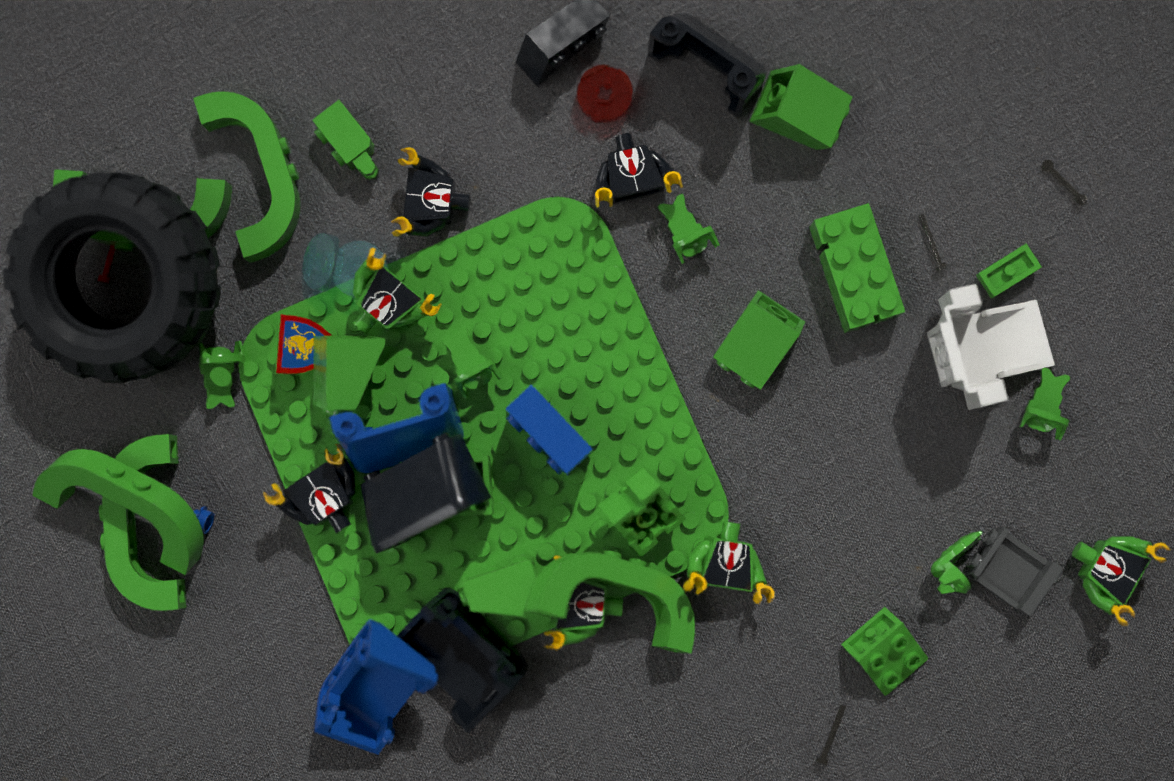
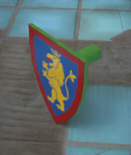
(296, 344)

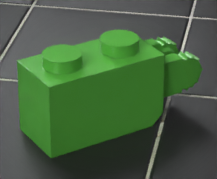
(347, 138)

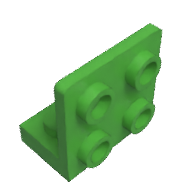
(885, 650)

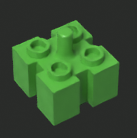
(641, 512)

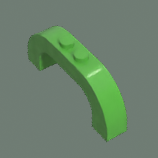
(210, 203)
(276, 228)
(133, 490)
(120, 533)
(670, 603)

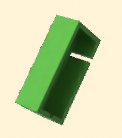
(857, 268)

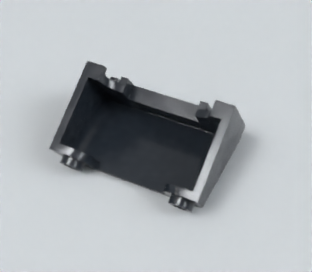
(684, 32)
(421, 492)
(467, 654)

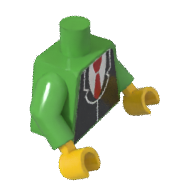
(386, 297)
(727, 564)
(1114, 570)
(584, 613)

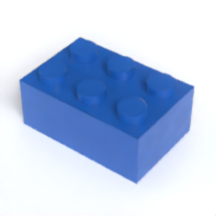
(548, 431)

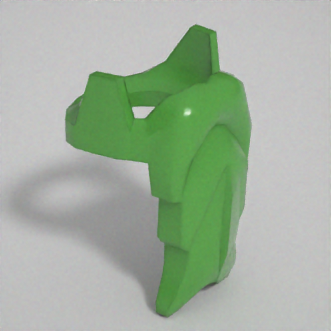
(688, 236)
(217, 366)
(471, 367)
(1043, 409)
(950, 576)

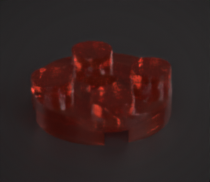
(609, 78)

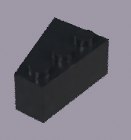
(561, 38)

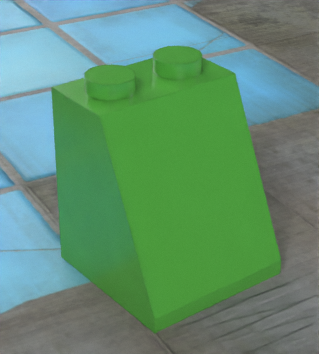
(802, 107)
(759, 340)
(343, 370)
(501, 590)

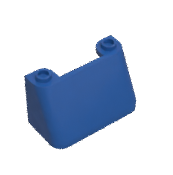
(393, 443)
(371, 688)

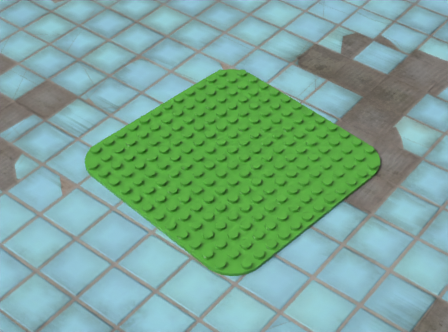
(552, 313)

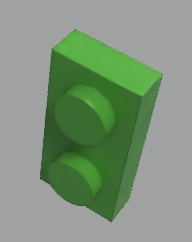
(1008, 271)

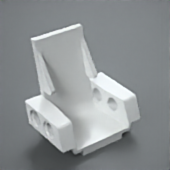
(984, 347)

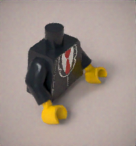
(633, 173)
(428, 197)
(320, 494)

